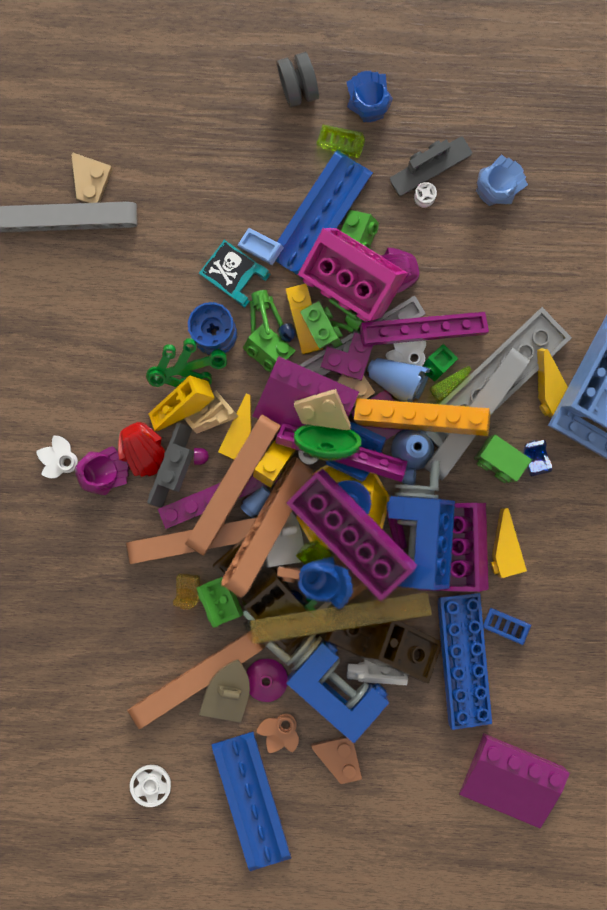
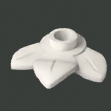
(405, 350)
(55, 456)

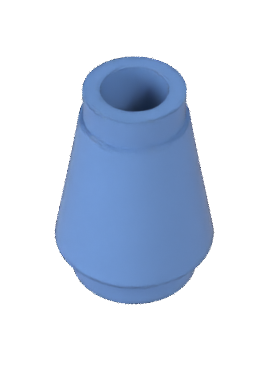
(253, 504)

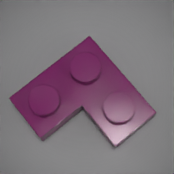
(348, 364)

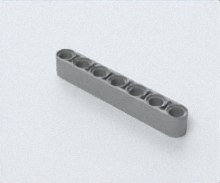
(68, 216)
(488, 397)

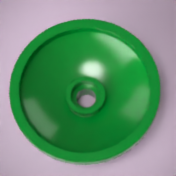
(326, 442)

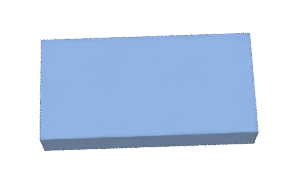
(260, 246)

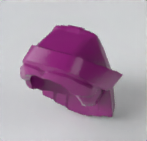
(406, 262)
(101, 471)

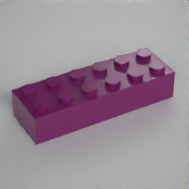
(351, 534)

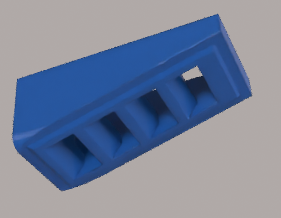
(526, 626)

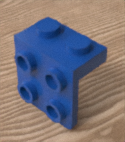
(369, 440)

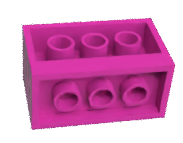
(352, 274)

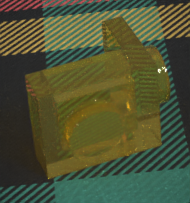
(186, 591)

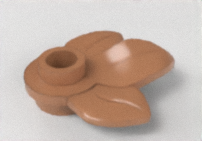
(278, 735)

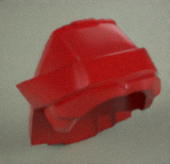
(141, 449)

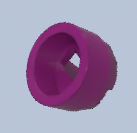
(200, 456)

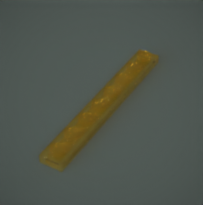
(340, 619)

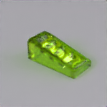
(354, 151)
(444, 387)
(312, 552)

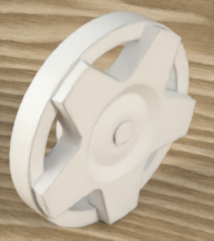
(150, 785)

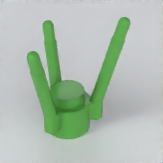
(261, 302)
(352, 320)

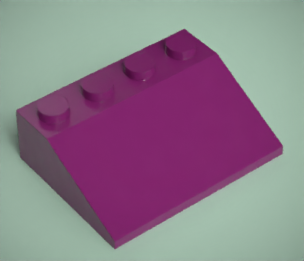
(291, 383)
(469, 549)
(514, 781)

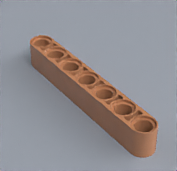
(232, 485)
(265, 528)
(174, 543)
(192, 680)

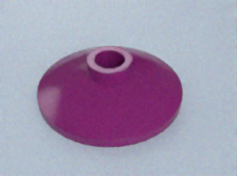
(269, 669)

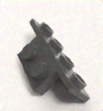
(430, 164)
(173, 466)

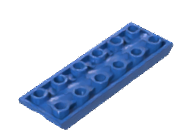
(322, 208)
(464, 661)
(251, 801)

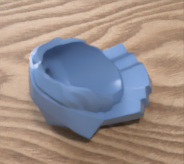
(500, 181)

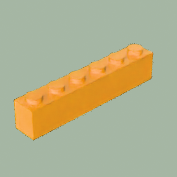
(422, 417)

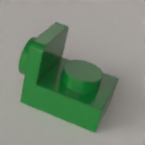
(439, 362)

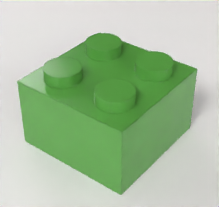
(502, 459)

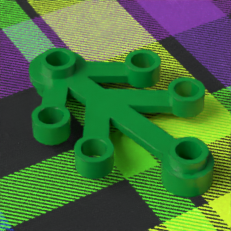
(183, 367)

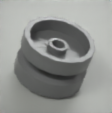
(301, 78)

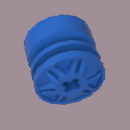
(210, 317)

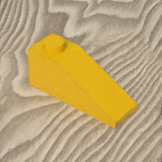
(299, 299)
(550, 383)
(182, 402)
(239, 430)
(273, 463)
(506, 549)

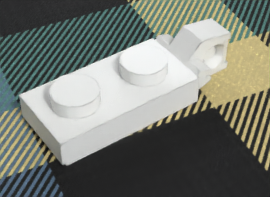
(372, 673)

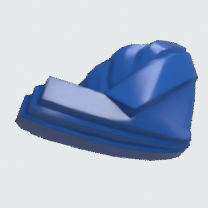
(369, 95)
(326, 582)

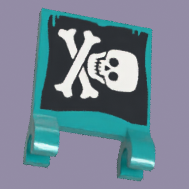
(231, 271)

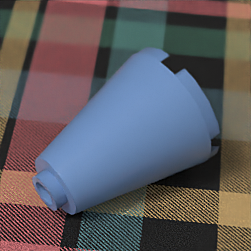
(399, 378)
(403, 448)

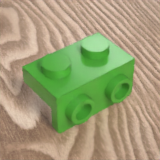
(360, 227)
(320, 325)
(267, 348)
(219, 602)

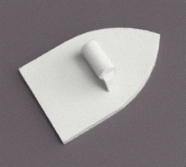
(287, 544)

